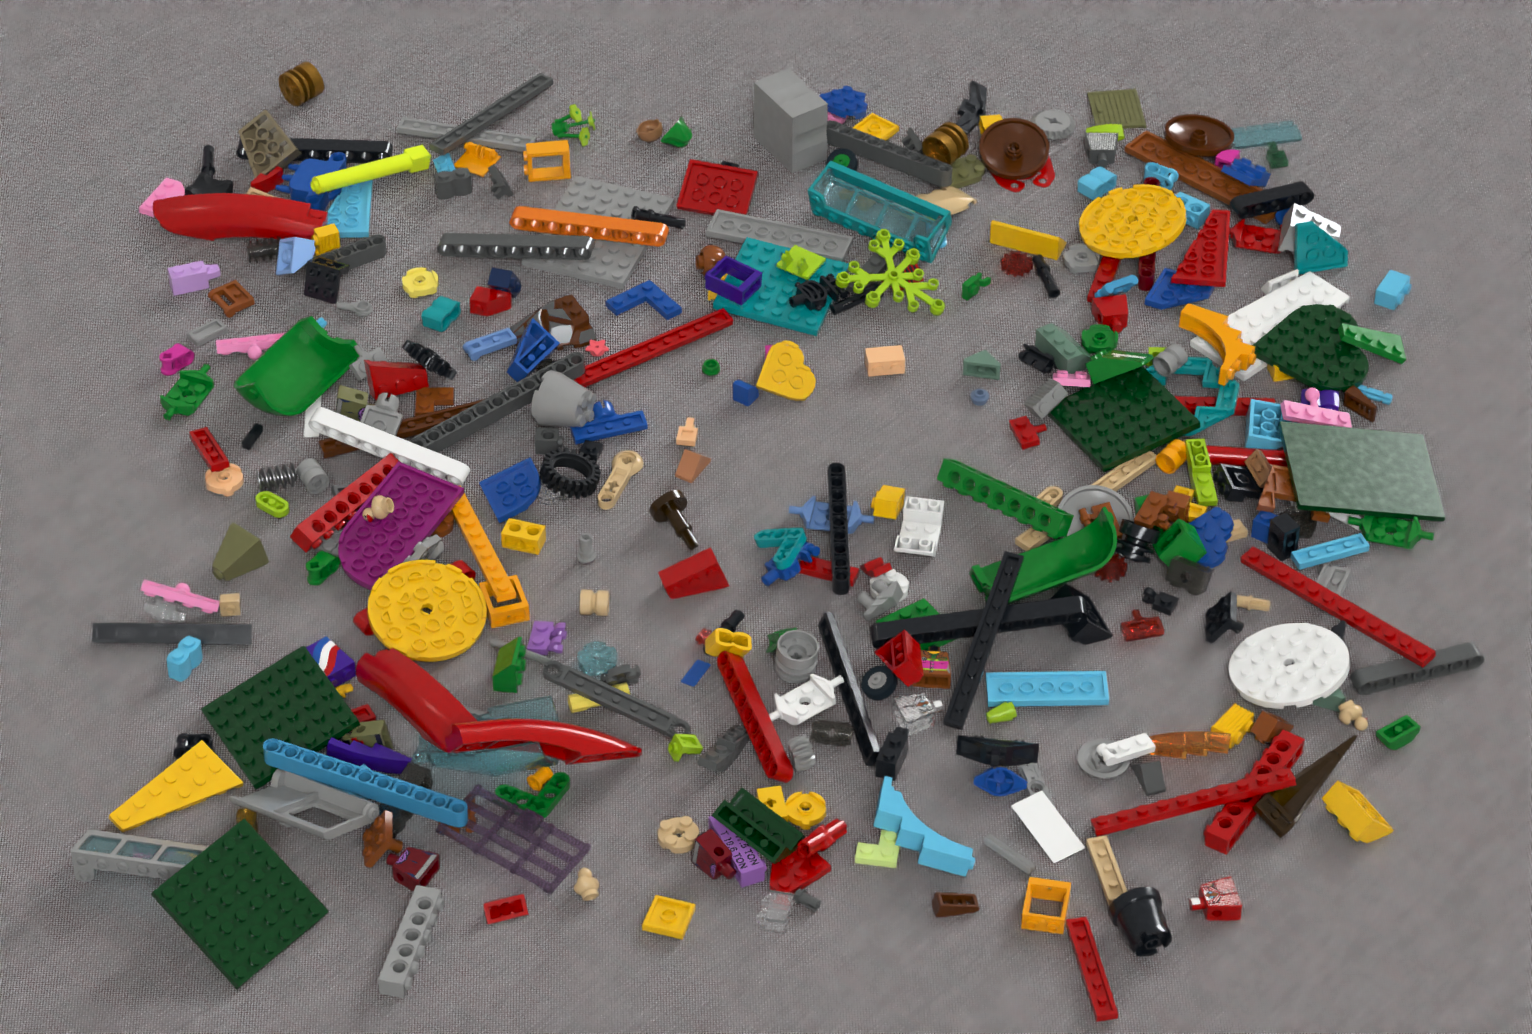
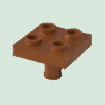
(379, 839)

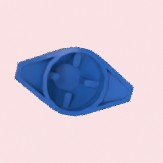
(1000, 781)

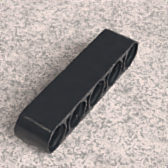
(1271, 200)

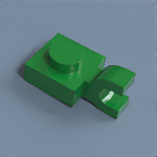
(971, 286)

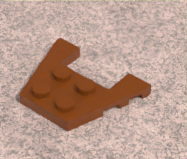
(1279, 486)

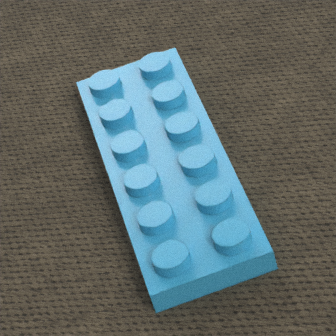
(1047, 688)

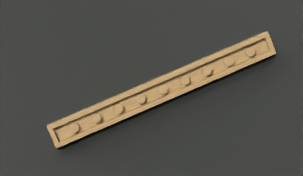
(1114, 480)

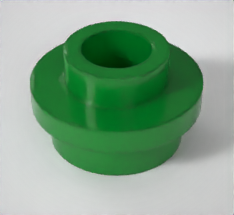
(711, 367)

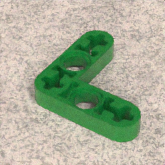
(539, 804)

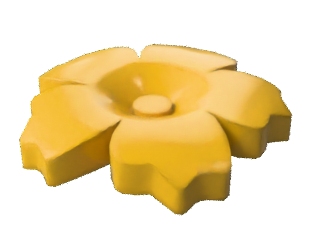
(344, 688)

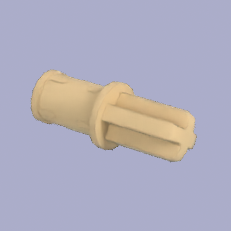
(1253, 603)

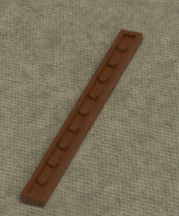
(408, 428)

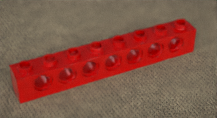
(341, 507)
(1238, 815)

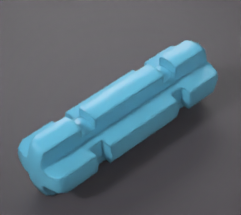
(1376, 395)

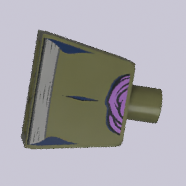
(351, 402)

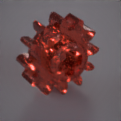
(1016, 263)
(1113, 569)

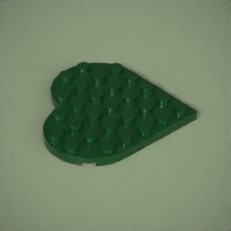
(1311, 349)

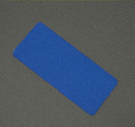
(695, 673)

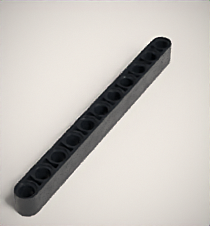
(964, 623)

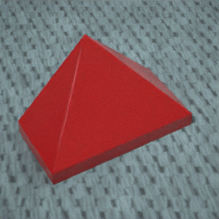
(505, 908)

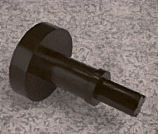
(669, 508)

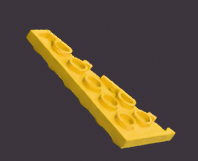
(181, 785)

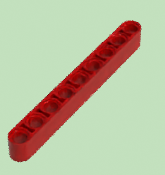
(755, 717)

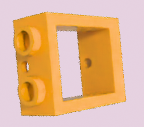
(547, 149)
(499, 616)
(1038, 888)

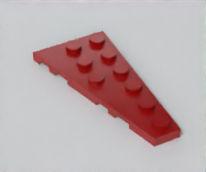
(1207, 257)

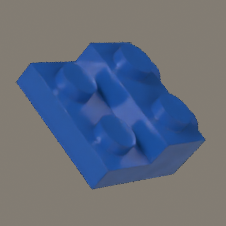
(1247, 173)

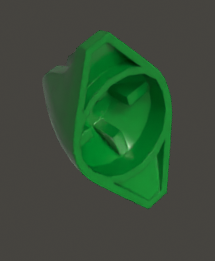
(678, 135)

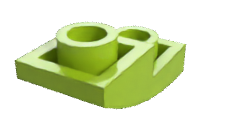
(1108, 128)

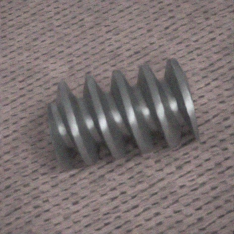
(276, 477)

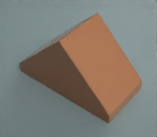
(691, 465)

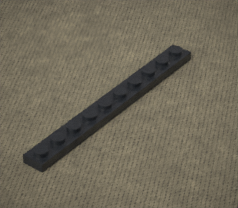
(983, 640)
(849, 689)

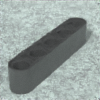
(358, 252)

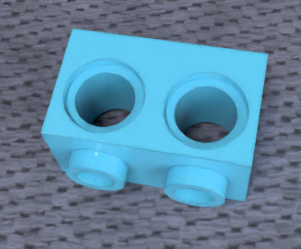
(1196, 210)

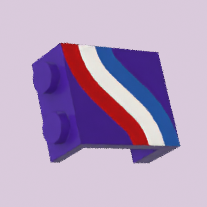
(332, 661)

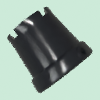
(1141, 920)

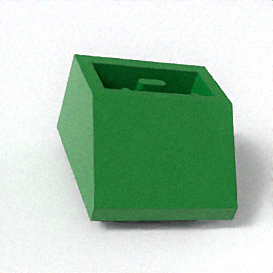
(1180, 540)
(509, 666)

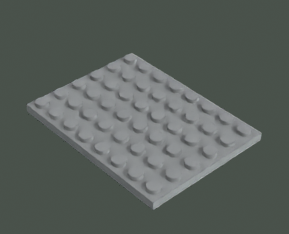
(610, 260)

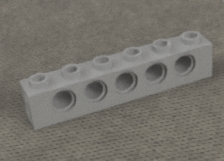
(410, 941)

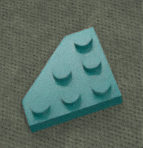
(1317, 249)

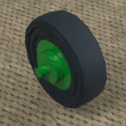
(844, 157)

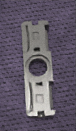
(1033, 777)

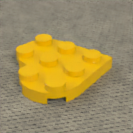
(785, 372)

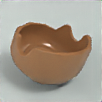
(650, 130)

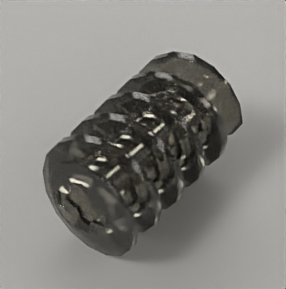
(263, 250)

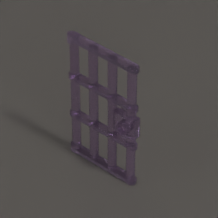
(523, 827)

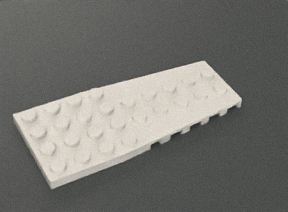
(1267, 312)

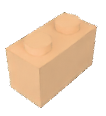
(884, 360)

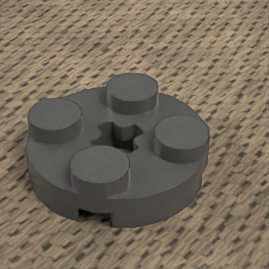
(621, 675)

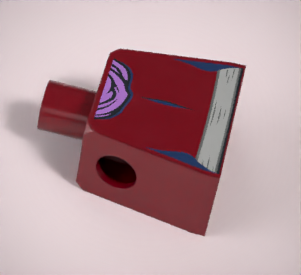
(713, 856)
(414, 867)

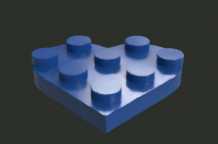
(846, 102)
(1214, 530)

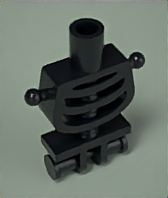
(815, 294)

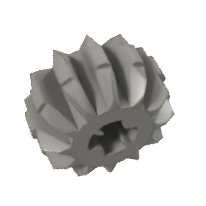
(801, 753)

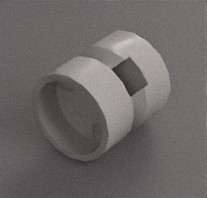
(1170, 360)
(312, 476)

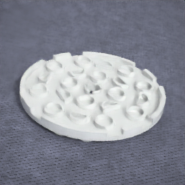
(1317, 668)

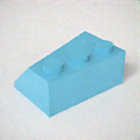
(1262, 425)

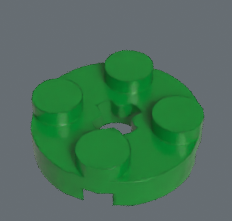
(1090, 338)

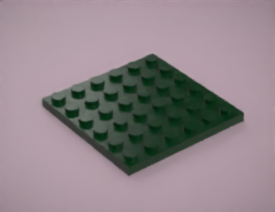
(1123, 418)
(284, 703)
(240, 903)

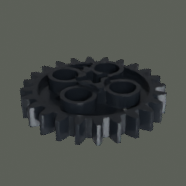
(429, 359)

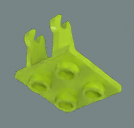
(800, 262)

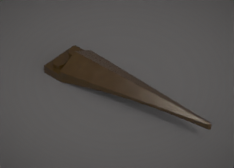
(1285, 806)

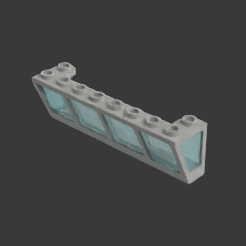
(129, 855)

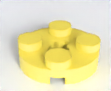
(428, 282)

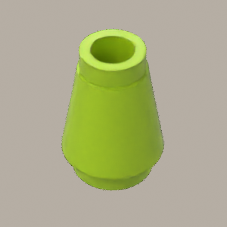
(1001, 713)

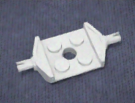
(817, 692)

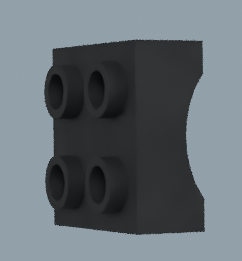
(205, 185)

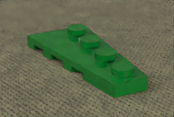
(1374, 341)

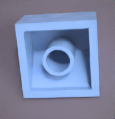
(294, 254)

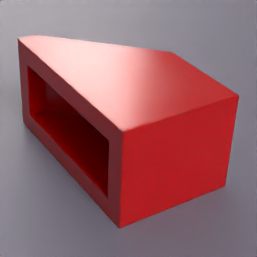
(489, 301)

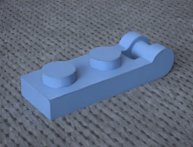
(489, 343)

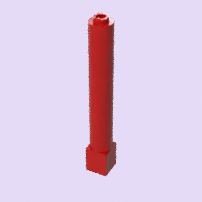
(1238, 455)

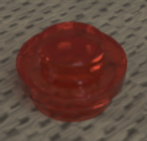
(703, 634)

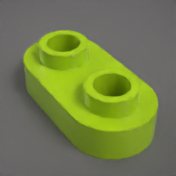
(272, 504)

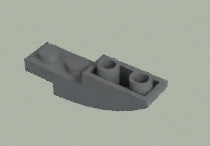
(726, 749)

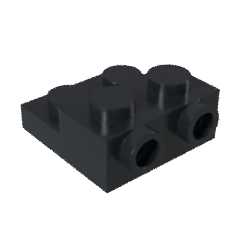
(1236, 483)

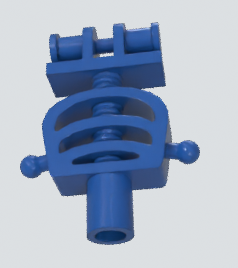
(785, 574)

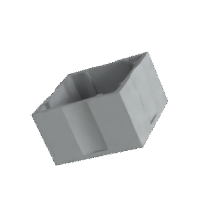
(790, 120)

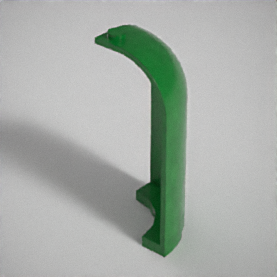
(296, 369)
(1057, 561)

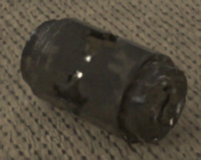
(843, 730)

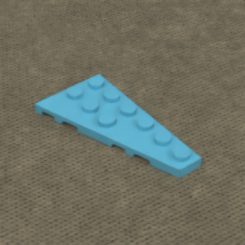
(352, 210)

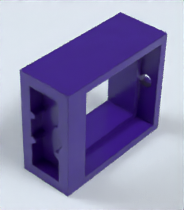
(751, 277)

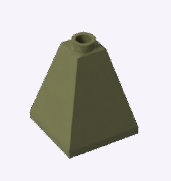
(238, 554)

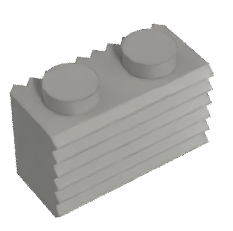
(1046, 398)

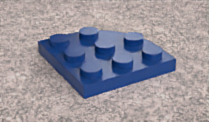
(512, 489)

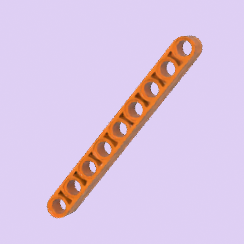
(589, 225)

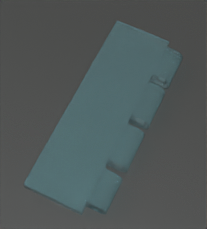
(1256, 136)

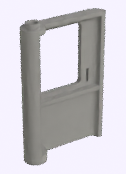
(296, 793)

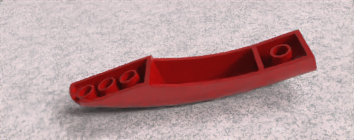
(413, 694)
(557, 739)

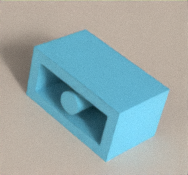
(1392, 290)

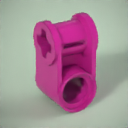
(175, 359)

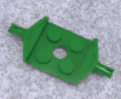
(194, 385)
(1404, 532)

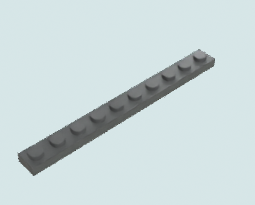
(491, 114)

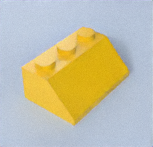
(1356, 813)

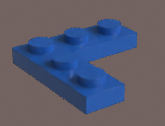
(642, 293)

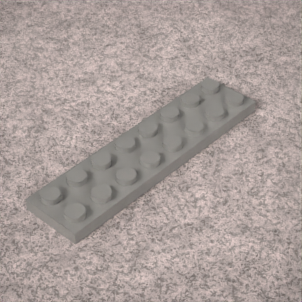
(737, 227)

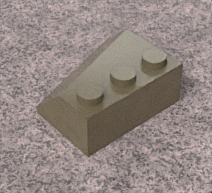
(267, 144)

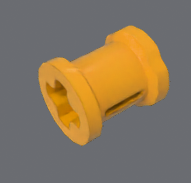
(539, 778)

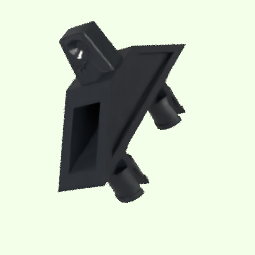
(997, 751)

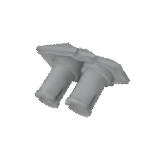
(885, 600)

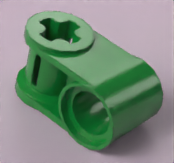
(321, 567)

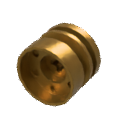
(301, 83)
(946, 143)

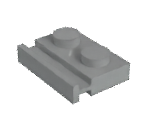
(1334, 578)

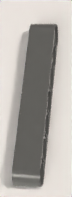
(1405, 672)

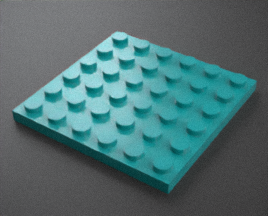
(771, 300)

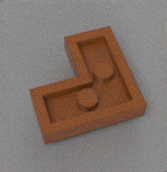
(429, 397)

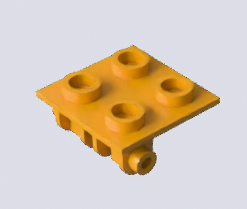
(477, 158)

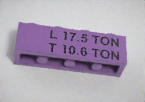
(744, 859)

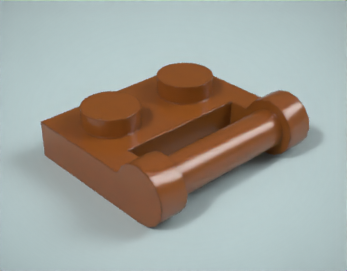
(235, 294)

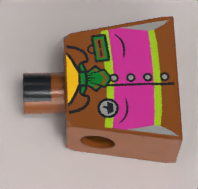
(935, 669)

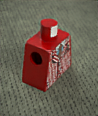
(1218, 900)

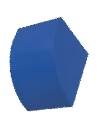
(744, 392)

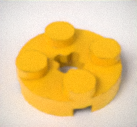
(807, 818)

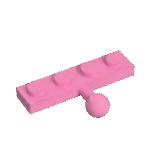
(251, 345)
(1312, 413)
(180, 593)

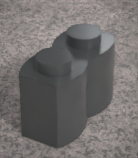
(453, 183)

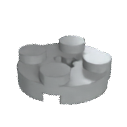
(1076, 264)

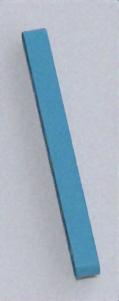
(365, 782)

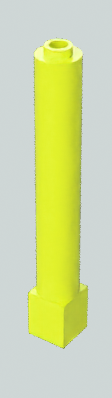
(413, 160)

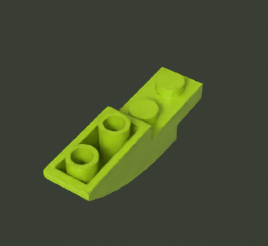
(1200, 472)

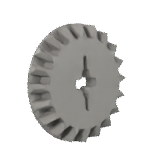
(1062, 125)
(1090, 761)

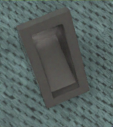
(1150, 777)

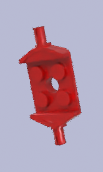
(1247, 235)

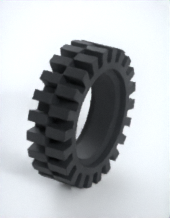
(566, 485)

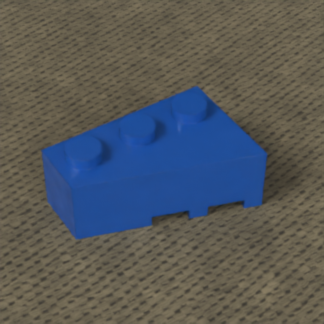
(532, 349)

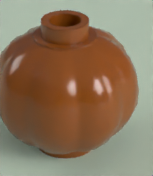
(708, 258)

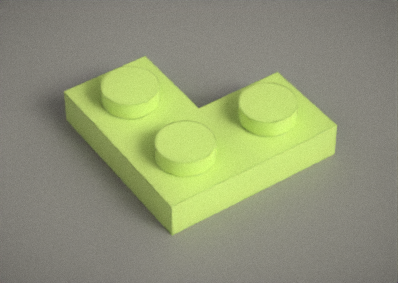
(883, 855)

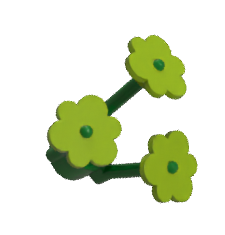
(560, 127)

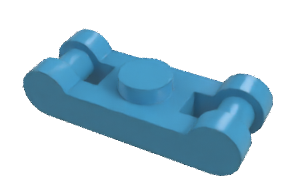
(1117, 286)

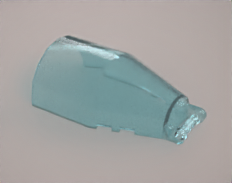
(498, 760)

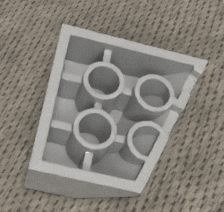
(1300, 214)

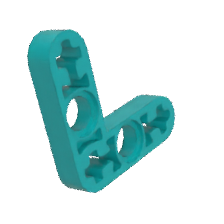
(787, 539)

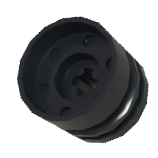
(1136, 541)

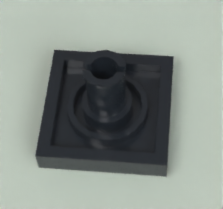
(1222, 617)

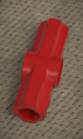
(822, 838)

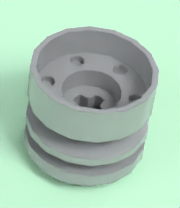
(796, 656)

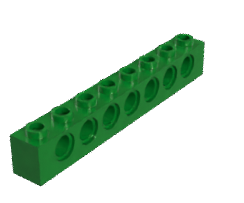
(1059, 519)

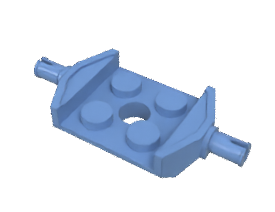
(816, 515)

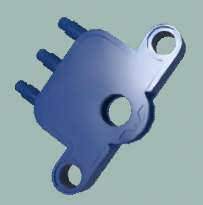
(299, 183)

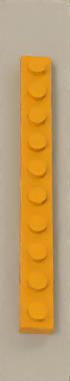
(483, 551)

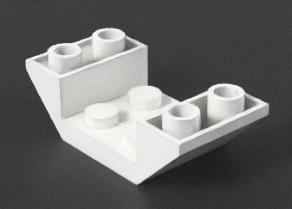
(920, 526)

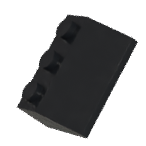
(1089, 630)

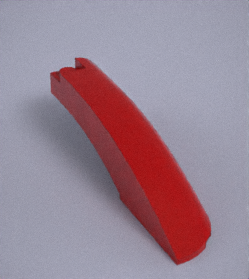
(237, 215)

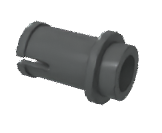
(806, 899)

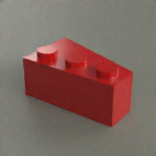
(394, 377)
(694, 575)
(903, 658)

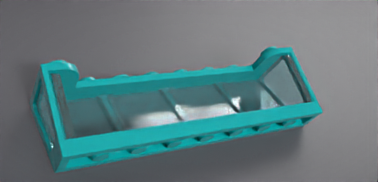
(871, 205)

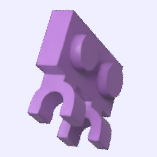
(541, 637)

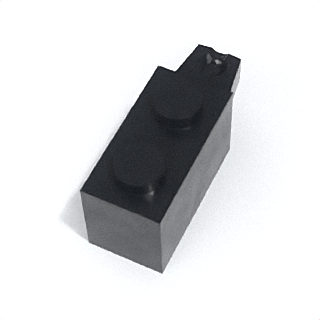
(892, 754)

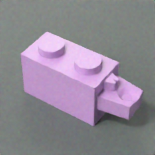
(191, 277)

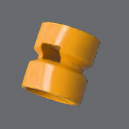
(1172, 456)

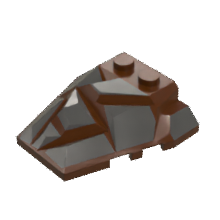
(563, 320)

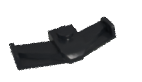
(972, 108)

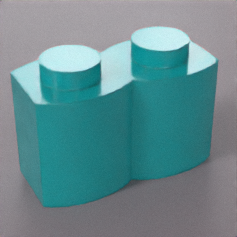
(441, 313)

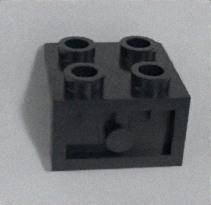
(323, 278)

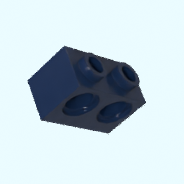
(504, 281)

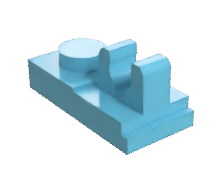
(444, 163)

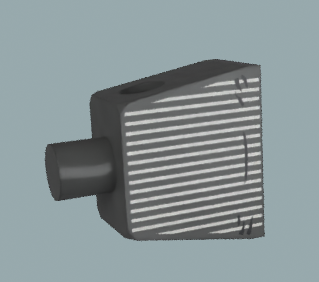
(1101, 148)

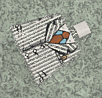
(915, 711)

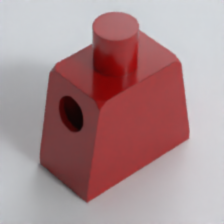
(1111, 311)

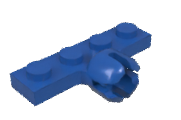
(608, 424)

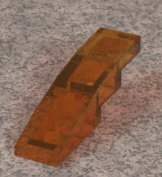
(1190, 742)

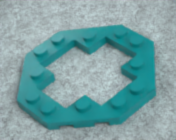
(1227, 394)

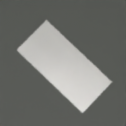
(1047, 826)

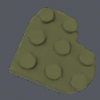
(966, 171)

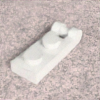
(1126, 749)

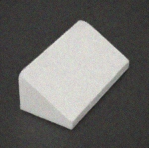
(1280, 281)

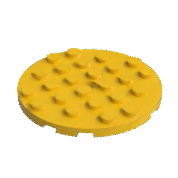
(1110, 227)
(401, 624)

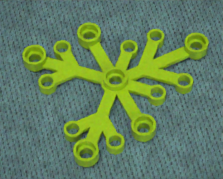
(911, 258)

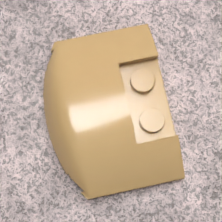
(949, 199)

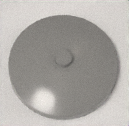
(1090, 496)

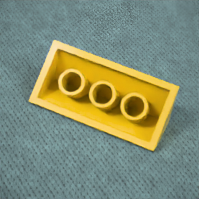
(1026, 240)

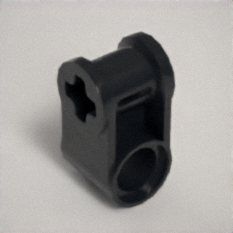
(190, 741)

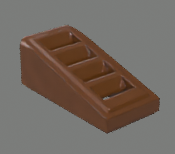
(1356, 400)
(946, 904)

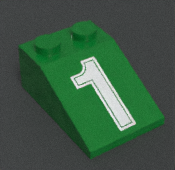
(1113, 363)

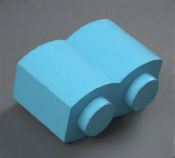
(1097, 183)
(184, 658)

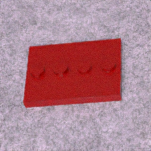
(716, 187)

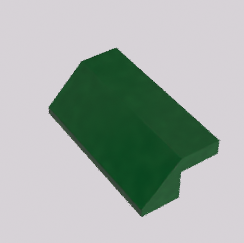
(758, 826)

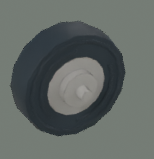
(879, 683)

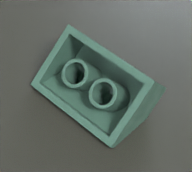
(1063, 347)

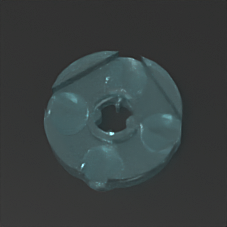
(606, 661)

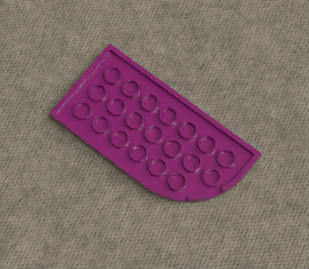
(420, 505)

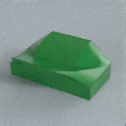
(773, 638)
(1399, 732)

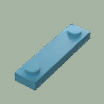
(1329, 551)

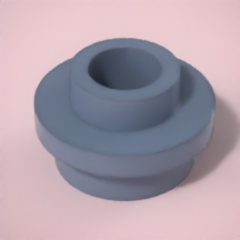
(979, 397)

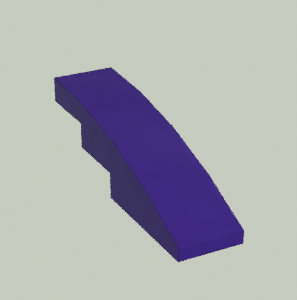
(376, 758)

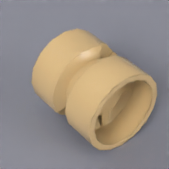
(594, 602)

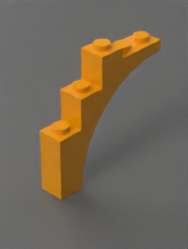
(1226, 340)

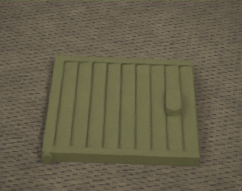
(1117, 108)

